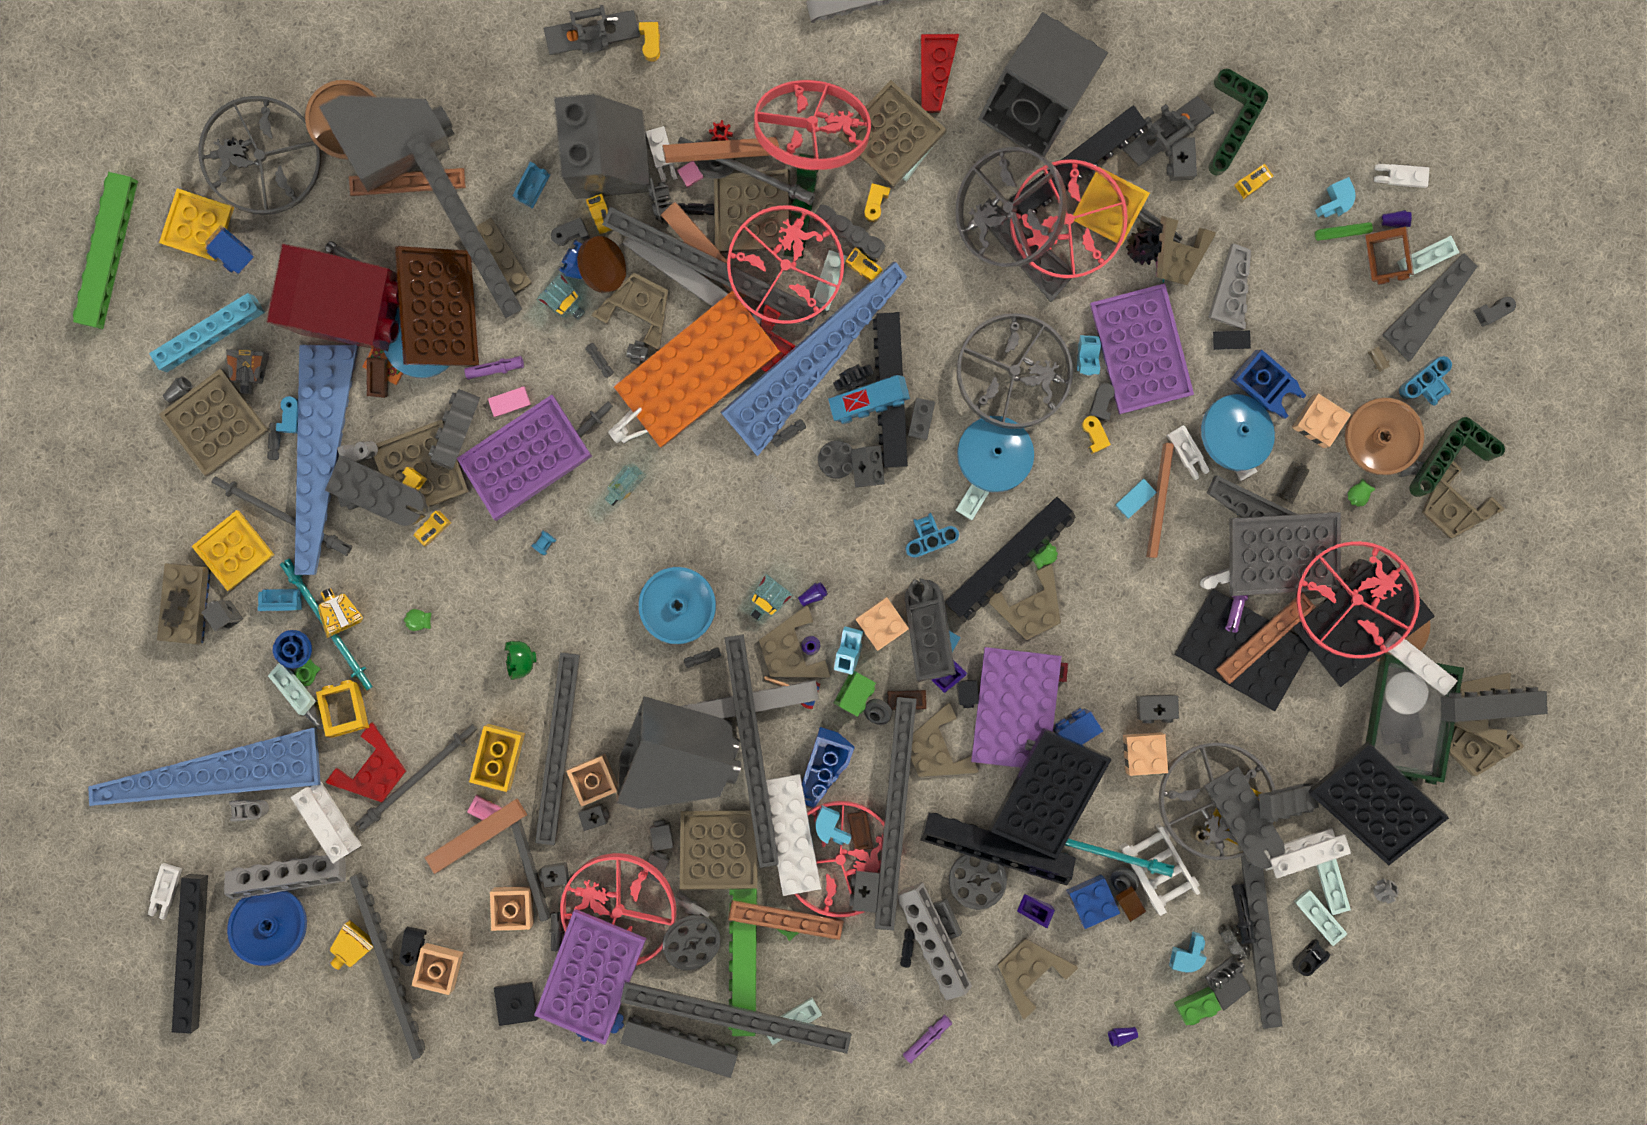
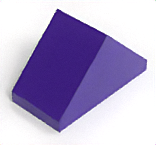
(948, 682)
(1036, 910)

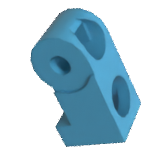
(289, 416)

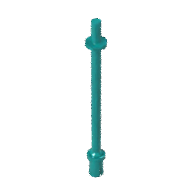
(289, 569)
(1152, 865)

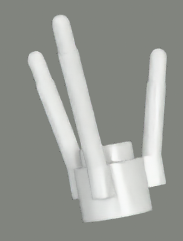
(619, 431)

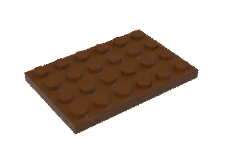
(436, 306)

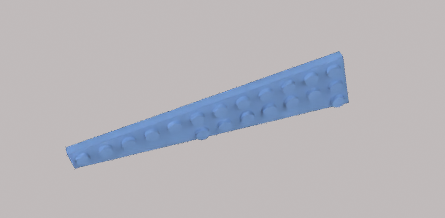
(778, 392)
(322, 405)
(264, 765)

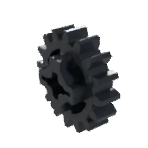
(1145, 244)
(853, 378)

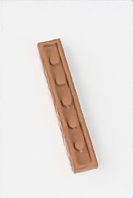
(715, 150)
(406, 182)
(692, 234)
(1160, 499)
(1263, 639)
(476, 836)
(785, 919)

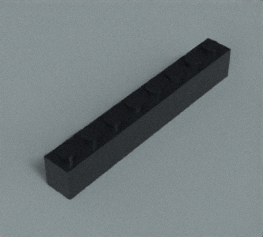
(1093, 150)
(889, 365)
(1011, 559)
(994, 848)
(189, 953)

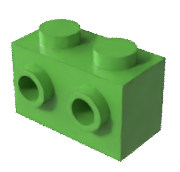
(855, 693)
(1197, 1006)

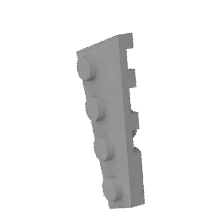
(1230, 297)

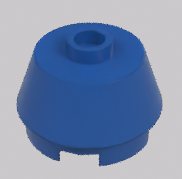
(570, 262)
(292, 649)

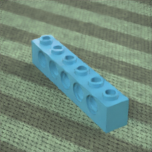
(207, 332)

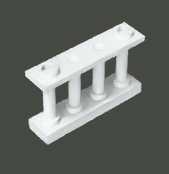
(326, 821)
(1309, 852)
(1150, 885)

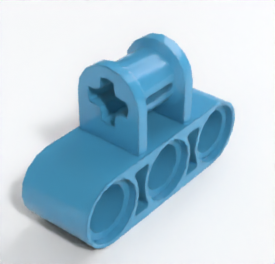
(1435, 386)
(927, 531)

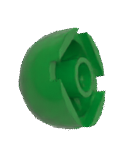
(519, 659)

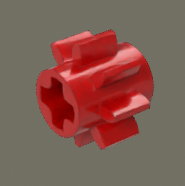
(721, 127)

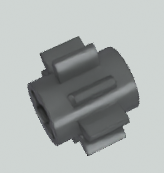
(637, 352)

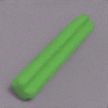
(1343, 231)

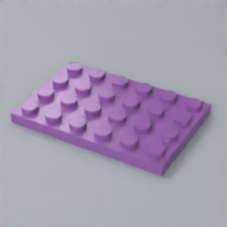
(1141, 348)
(524, 457)
(1014, 704)
(589, 976)

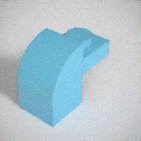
(1342, 198)
(1088, 355)
(849, 650)
(825, 826)
(1190, 959)

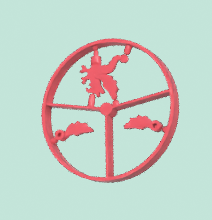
(834, 124)
(792, 233)
(1088, 242)
(1386, 583)
(872, 863)
(591, 895)

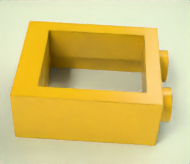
(359, 724)

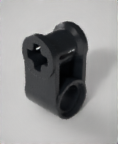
(412, 942)
(1311, 957)

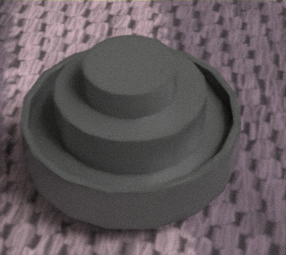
(878, 712)
(1124, 878)

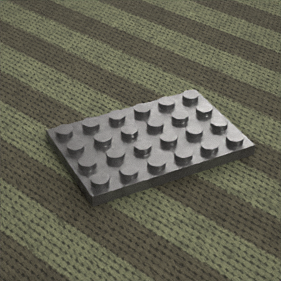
(1274, 551)

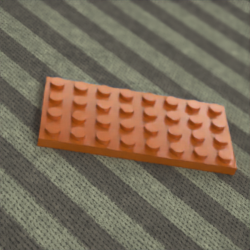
(697, 369)

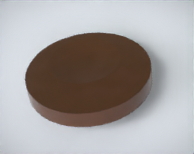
(601, 264)

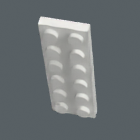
(793, 836)

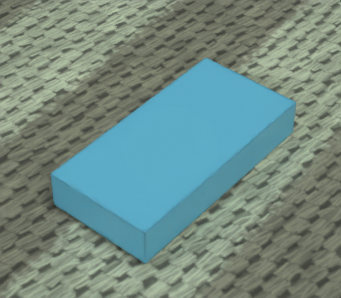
(1135, 498)

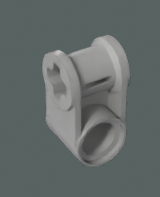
(245, 809)

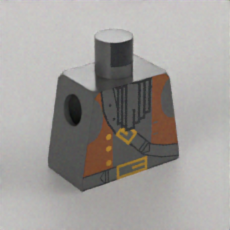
(246, 368)

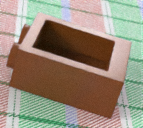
(1383, 236)

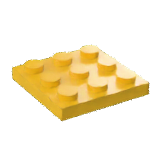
(1102, 194)
(193, 221)
(233, 550)

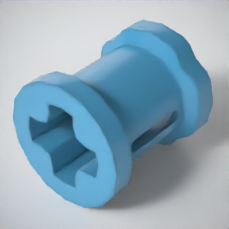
(543, 542)

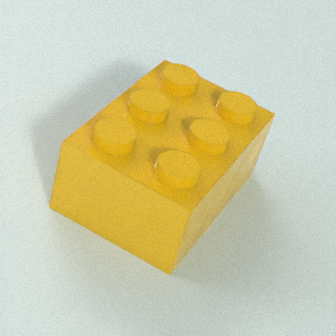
(497, 757)

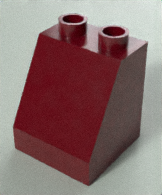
(334, 298)

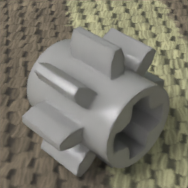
(1386, 891)

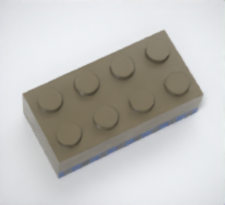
(193, 622)

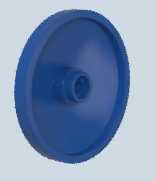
(250, 931)

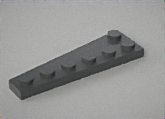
(1049, 261)
(1420, 319)
(1243, 501)

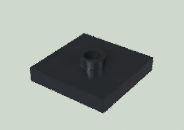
(515, 1003)

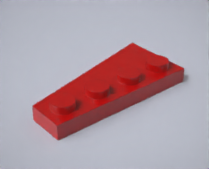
(936, 64)

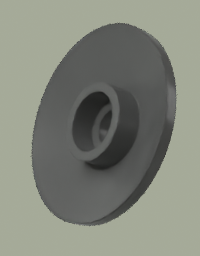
(714, 169)

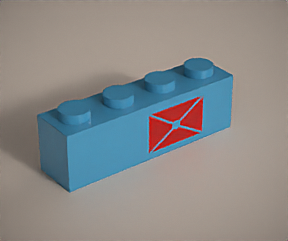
(869, 399)

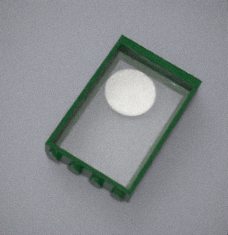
(1408, 722)

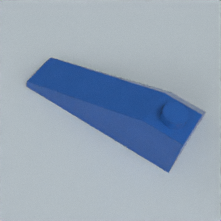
(827, 761)

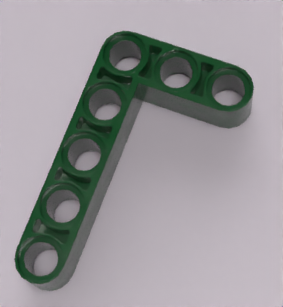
(1240, 122)
(807, 180)
(1444, 447)

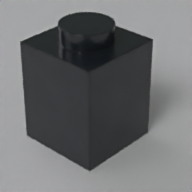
(967, 693)

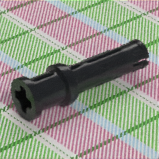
(1238, 891)

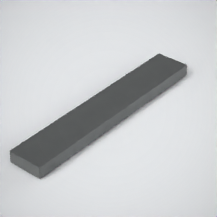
(530, 870)

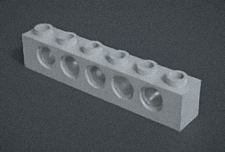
(235, 880)
(934, 930)

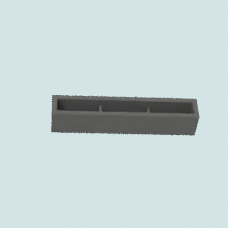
(1493, 705)
(679, 1046)

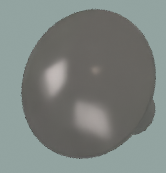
(835, 459)

